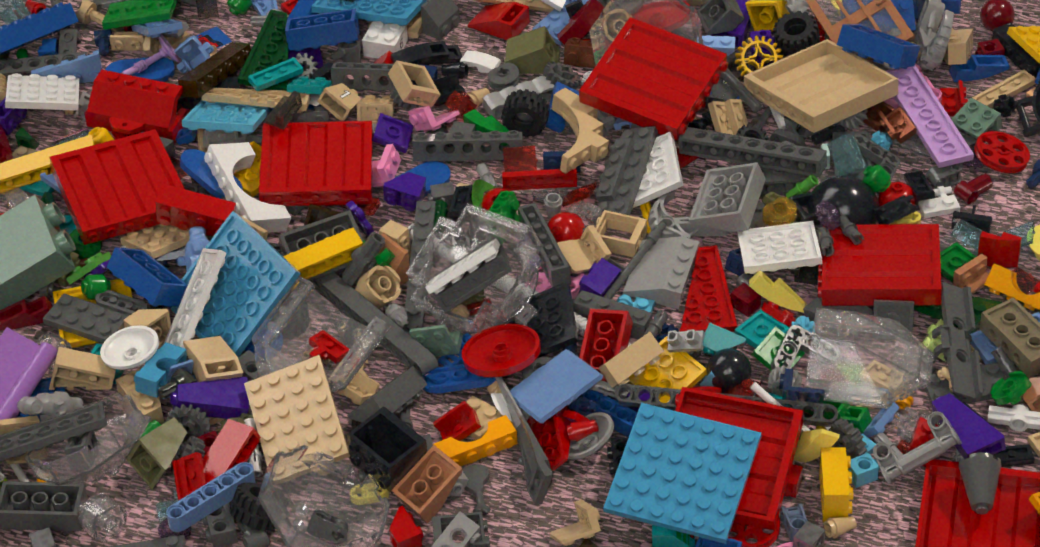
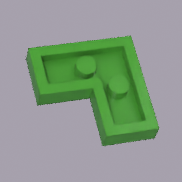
(91, 263)

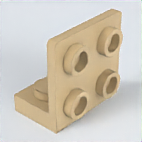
(370, 108)

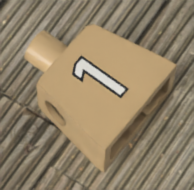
(339, 100)

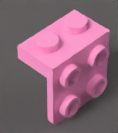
(424, 120)
(386, 167)

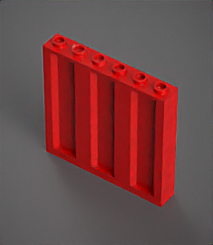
(653, 78)
(316, 163)
(114, 184)
(887, 265)
(775, 453)
(950, 521)

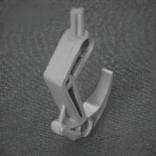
(932, 45)
(677, 226)

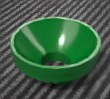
(87, 250)

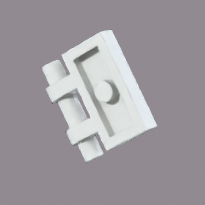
(941, 205)

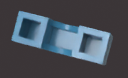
(153, 373)

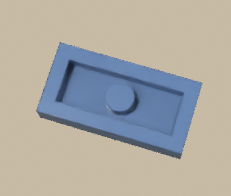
(882, 418)

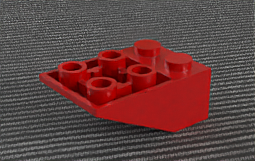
(502, 19)

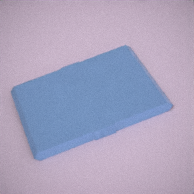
(554, 385)

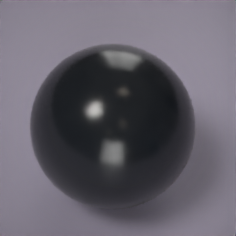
(729, 368)

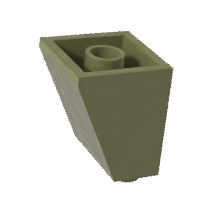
(532, 51)
(156, 451)

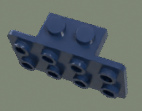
(798, 393)

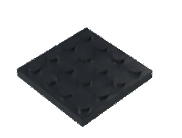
(555, 319)

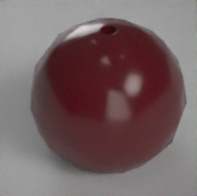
(996, 13)

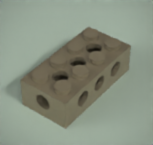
(1016, 332)

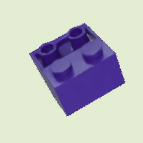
(405, 190)

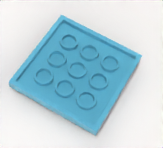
(225, 117)

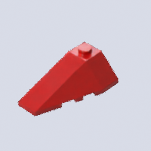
(553, 437)

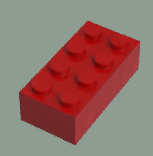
(191, 209)
(605, 336)

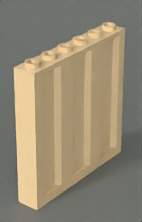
(821, 85)

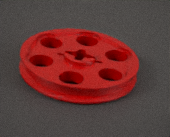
(1002, 152)
(763, 539)

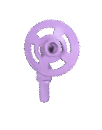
(166, 50)

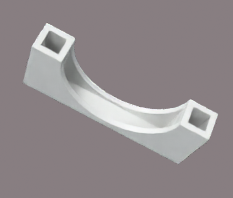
(224, 162)

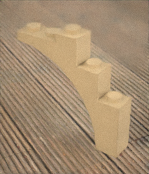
(586, 128)

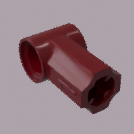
(971, 190)

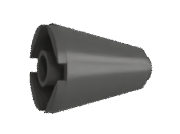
(980, 479)

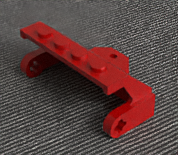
(134, 105)

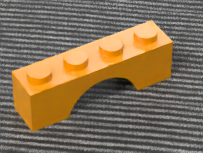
(1004, 281)
(499, 436)

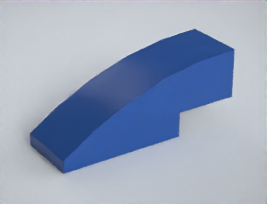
(979, 67)

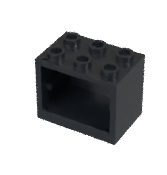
(385, 448)

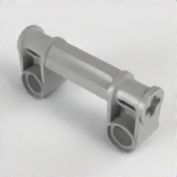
(944, 438)

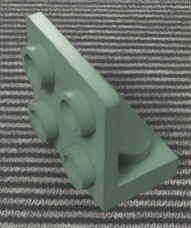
(977, 118)
(438, 339)

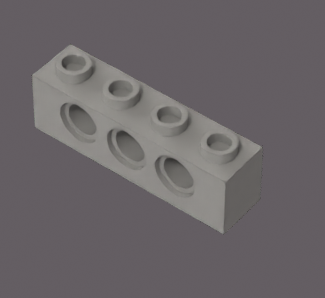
(459, 526)

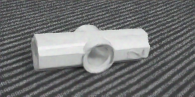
(1017, 417)

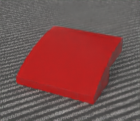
(1000, 250)

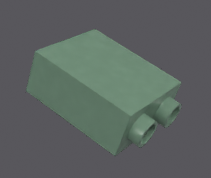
(32, 249)

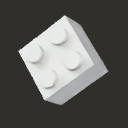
(384, 38)

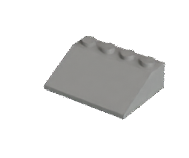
(728, 197)
(663, 271)

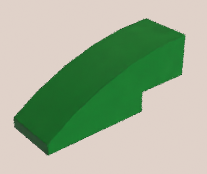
(484, 124)
(857, 415)

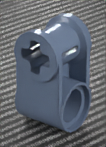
(793, 519)

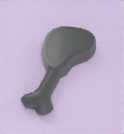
(478, 477)

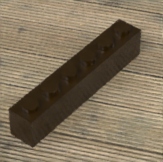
(214, 69)

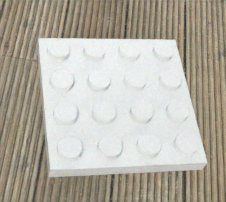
(42, 92)
(661, 172)
(779, 247)
(468, 264)

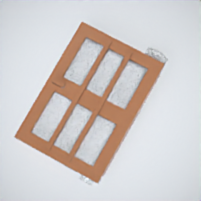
(870, 13)

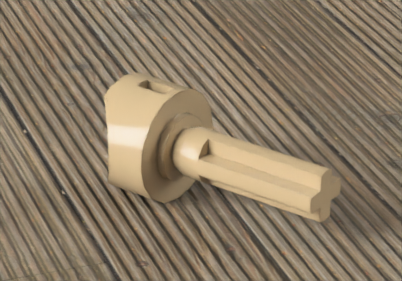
(88, 12)

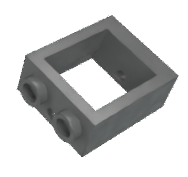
(441, 522)

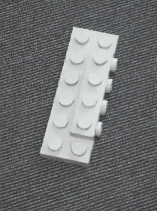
(196, 296)

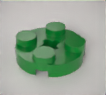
(1010, 389)

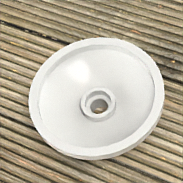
(129, 347)

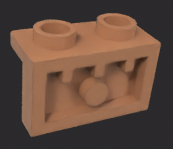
(972, 274)

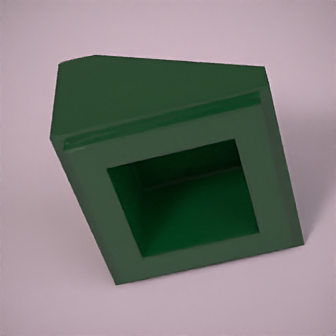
(25, 139)

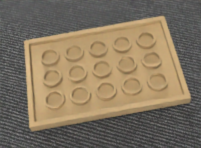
(297, 410)

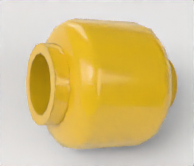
(100, 135)

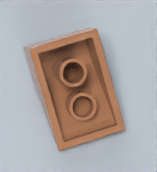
(428, 484)

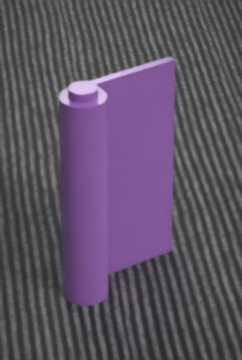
(21, 369)

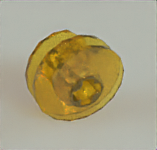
(779, 212)

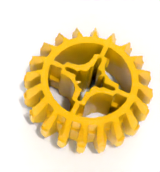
(751, 59)

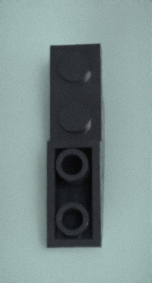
(429, 53)

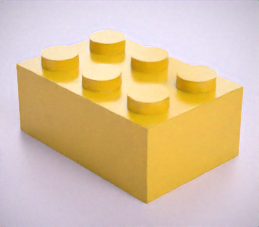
(835, 483)

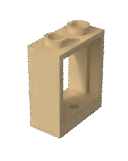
(401, 76)
(626, 223)

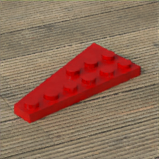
(708, 294)

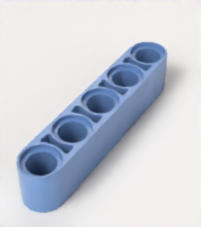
(208, 497)

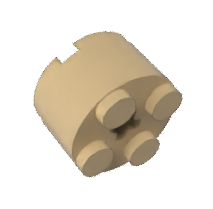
(379, 285)

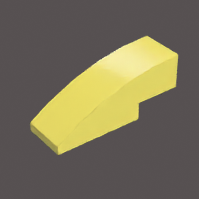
(776, 292)
(811, 443)

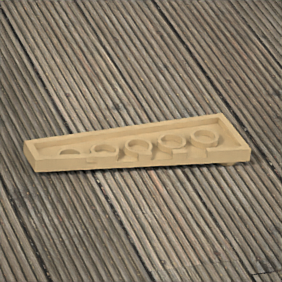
(251, 97)

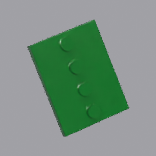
(137, 12)

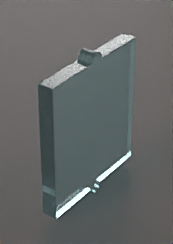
(1025, 231)

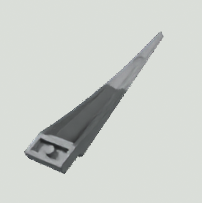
(535, 463)

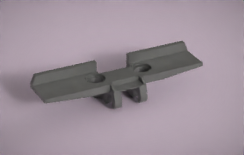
(955, 346)

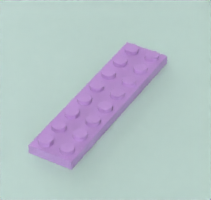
(930, 118)

